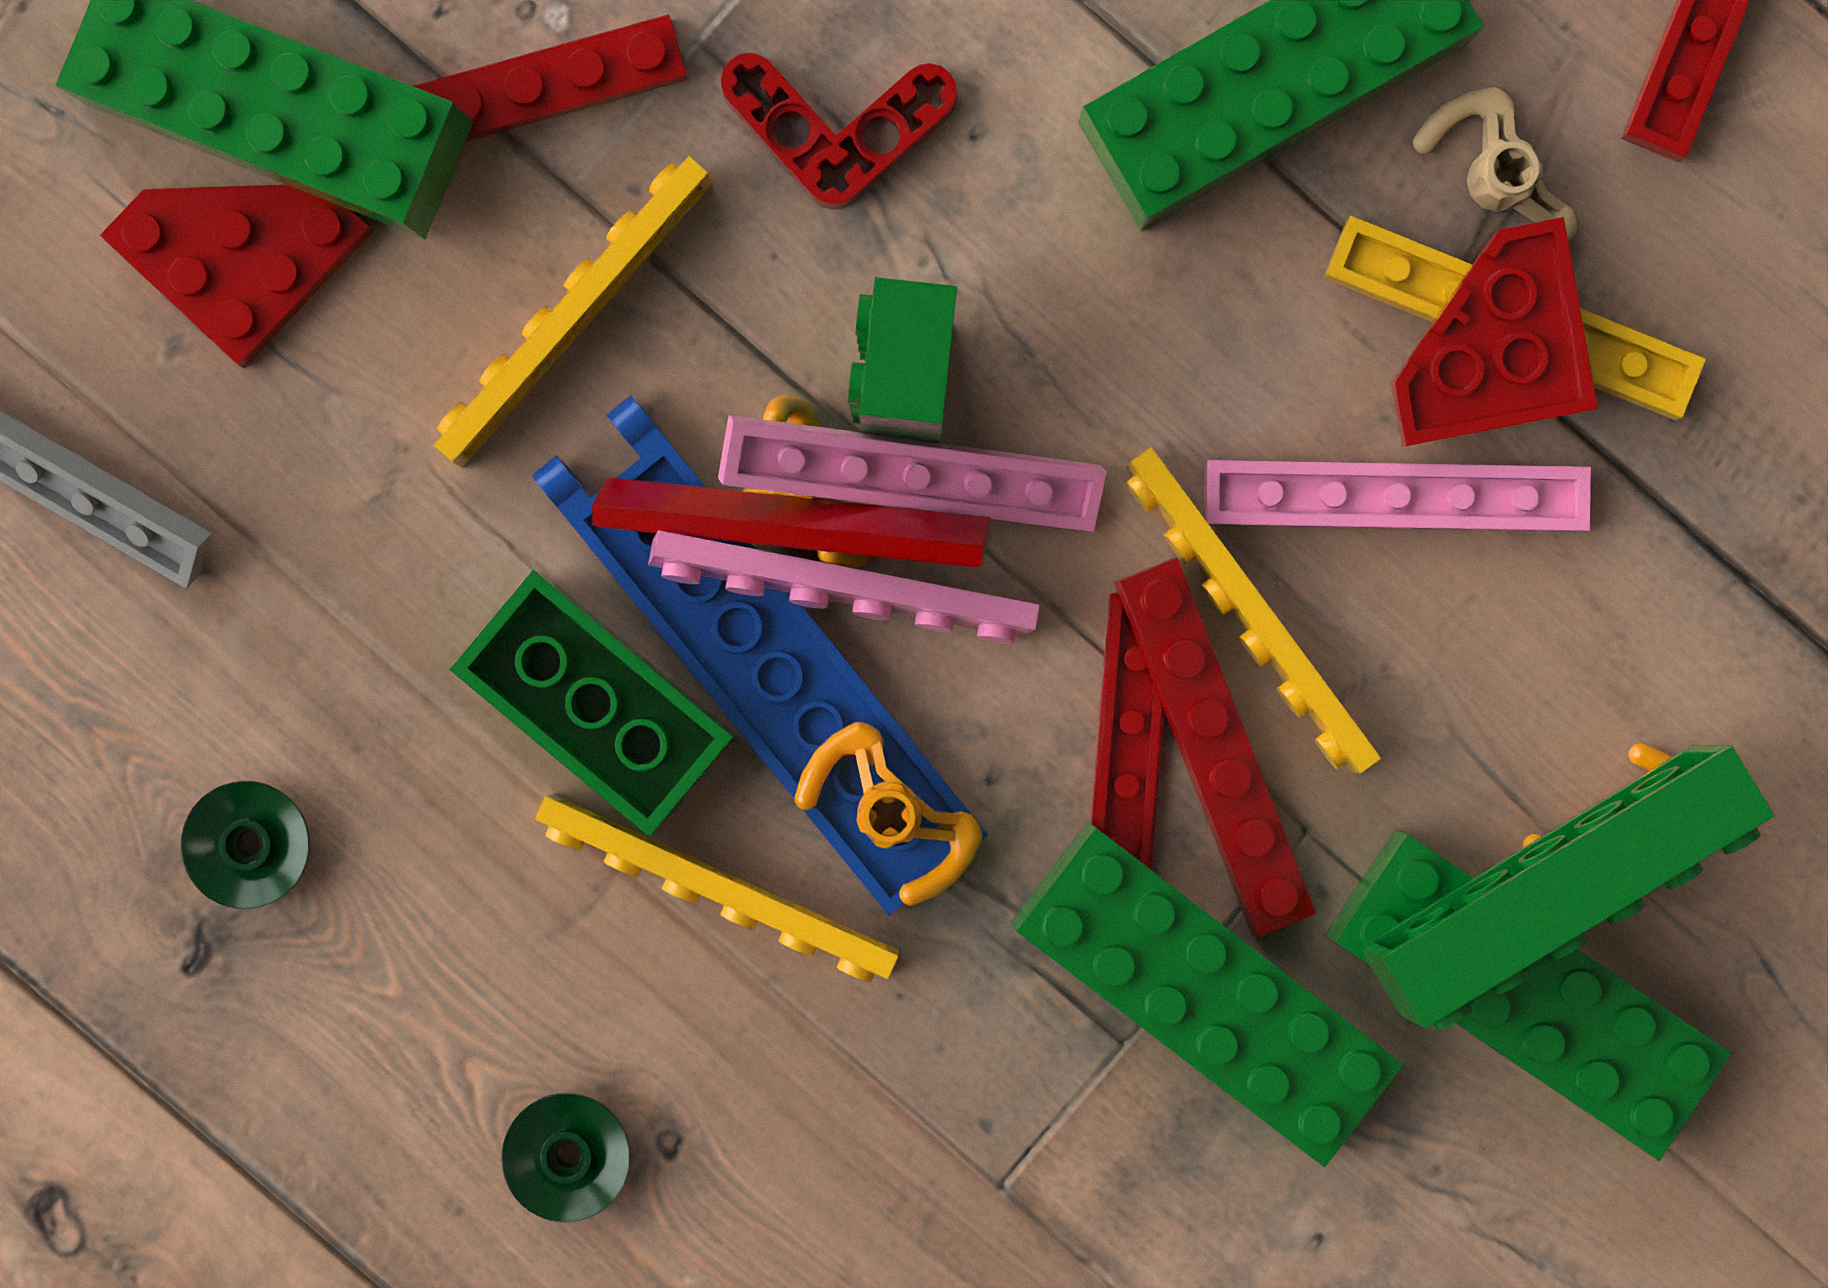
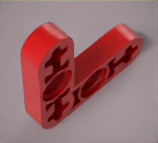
(823, 145)

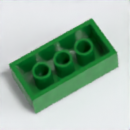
(906, 353)
(593, 702)

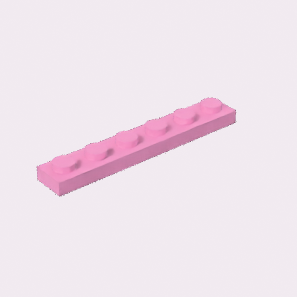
(910, 473)
(1397, 496)
(816, 582)

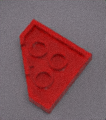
(236, 255)
(1502, 345)

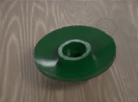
(214, 850)
(544, 1181)

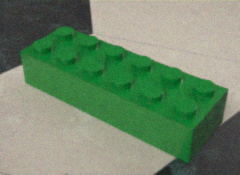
(1260, 91)
(269, 106)
(1567, 884)
(1205, 994)
(1562, 1025)

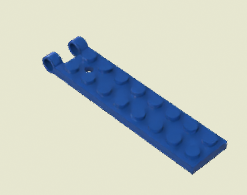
(763, 669)

